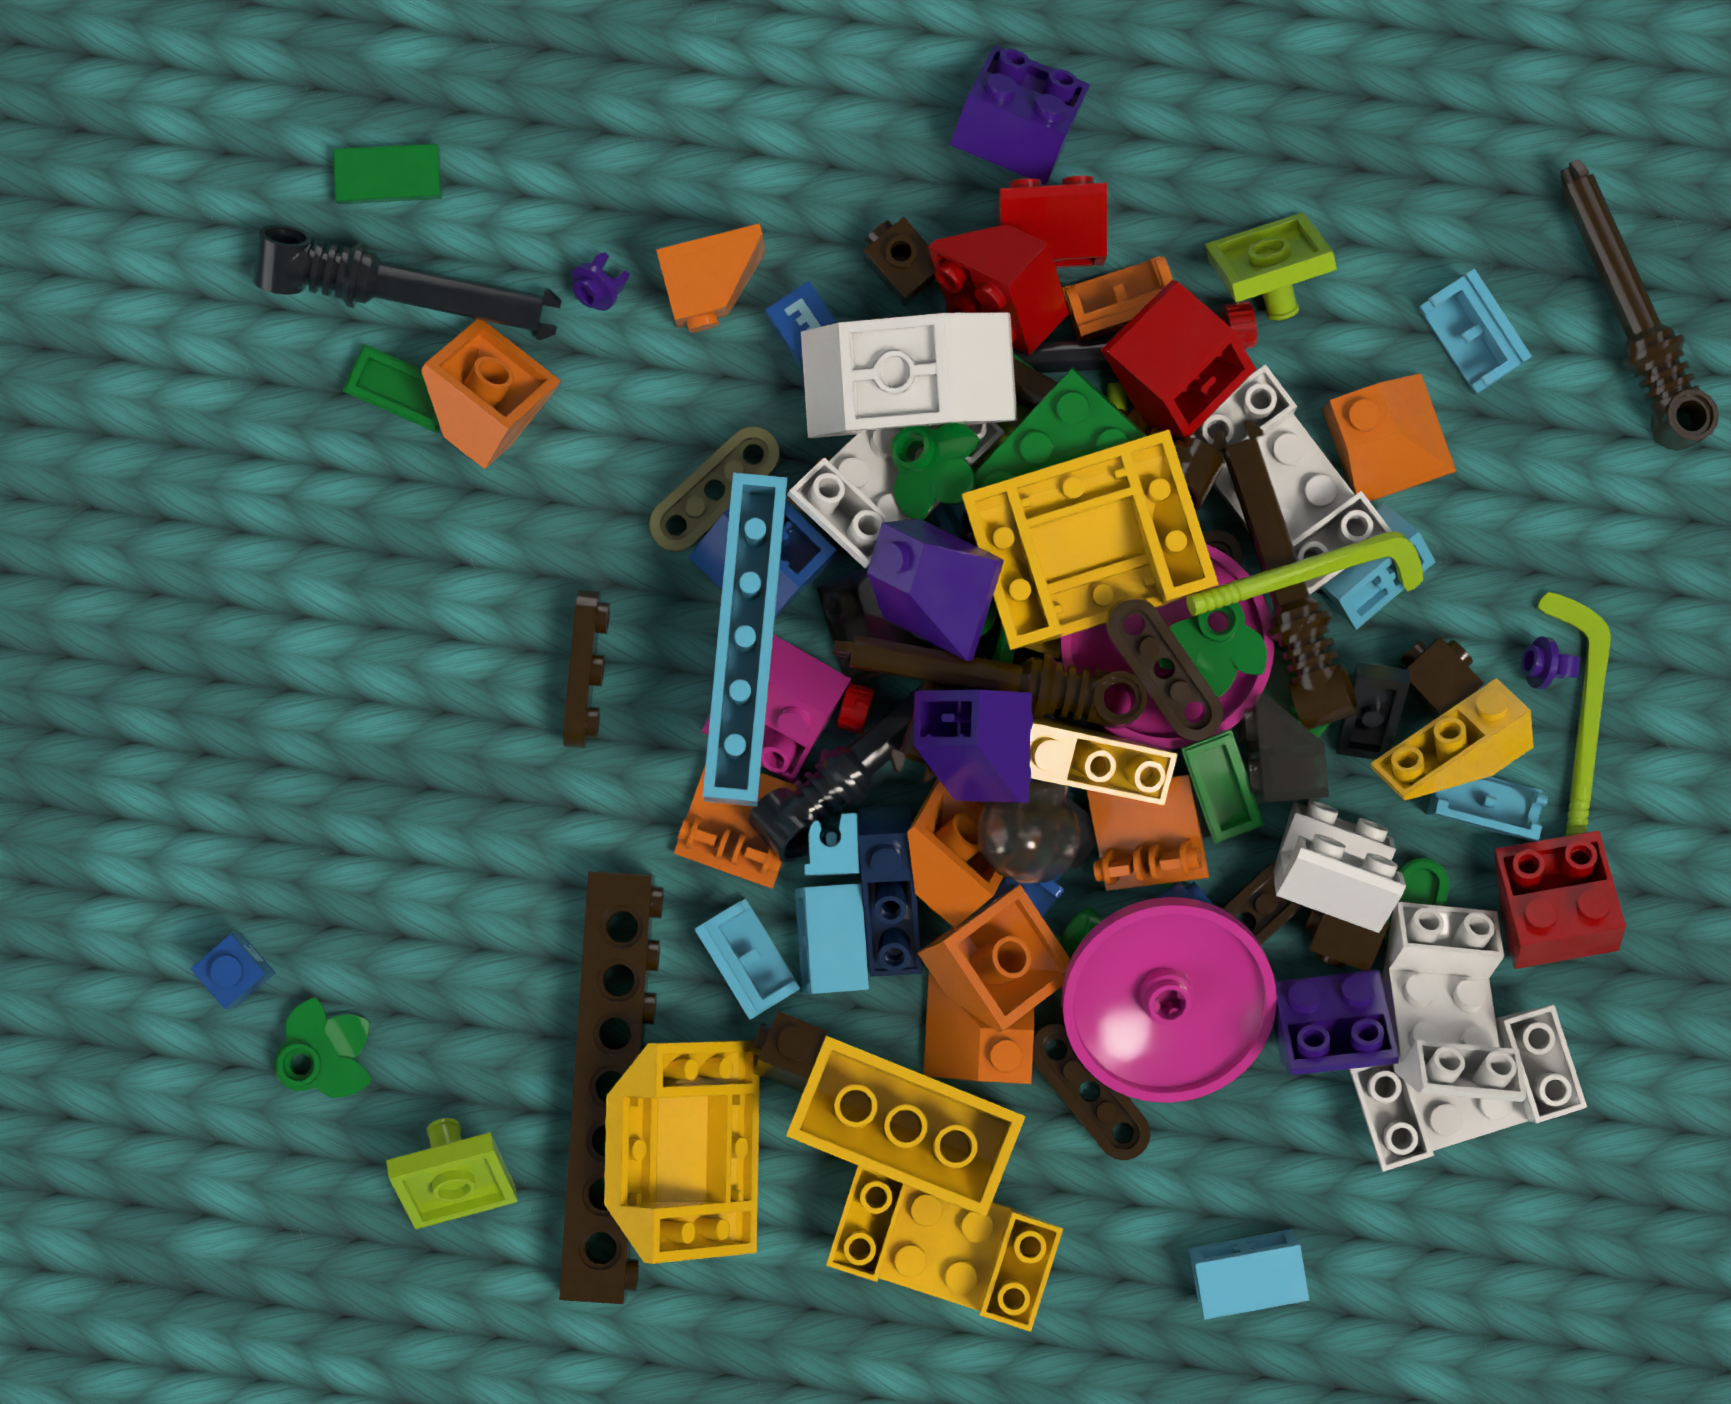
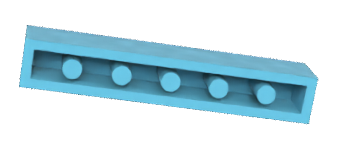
(745, 639)

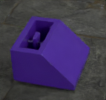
(1019, 113)
(976, 742)
(1333, 1023)

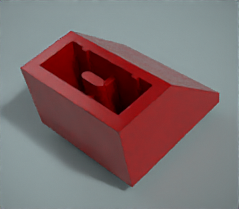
(1064, 215)
(1002, 273)
(1177, 361)
(1558, 900)

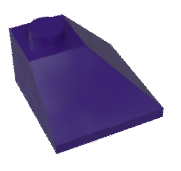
(933, 584)

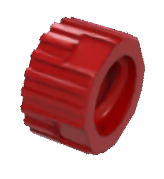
(1242, 320)
(856, 708)

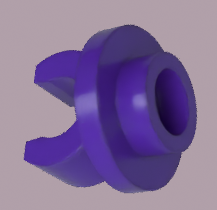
(594, 286)
(1544, 663)

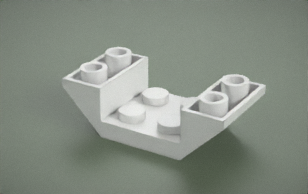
(908, 373)
(856, 488)
(1311, 493)
(1338, 866)
(1444, 1003)
(1414, 1124)

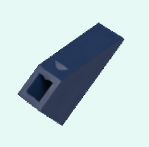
(889, 891)

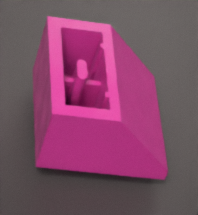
(798, 707)

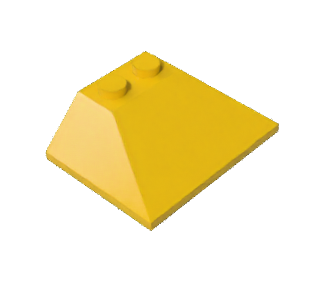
(1089, 537)
(685, 1151)

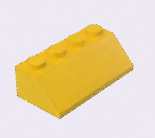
(905, 1126)

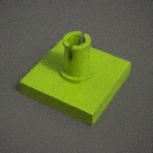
(1270, 261)
(451, 1176)

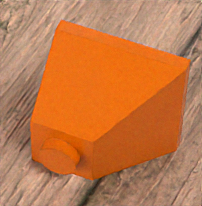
(709, 275)
(485, 391)
(1388, 437)
(947, 856)
(998, 960)
(971, 1050)

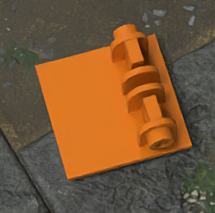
(725, 840)
(1146, 840)

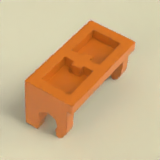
(1112, 300)

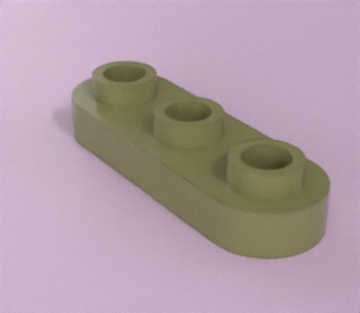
(689, 498)

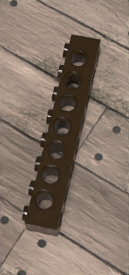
(582, 1274)

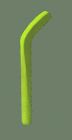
(1384, 545)
(1597, 654)

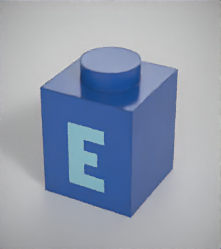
(797, 313)
(233, 970)

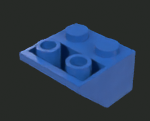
(802, 559)

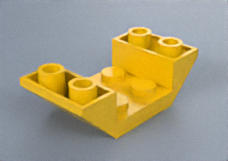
(946, 1250)

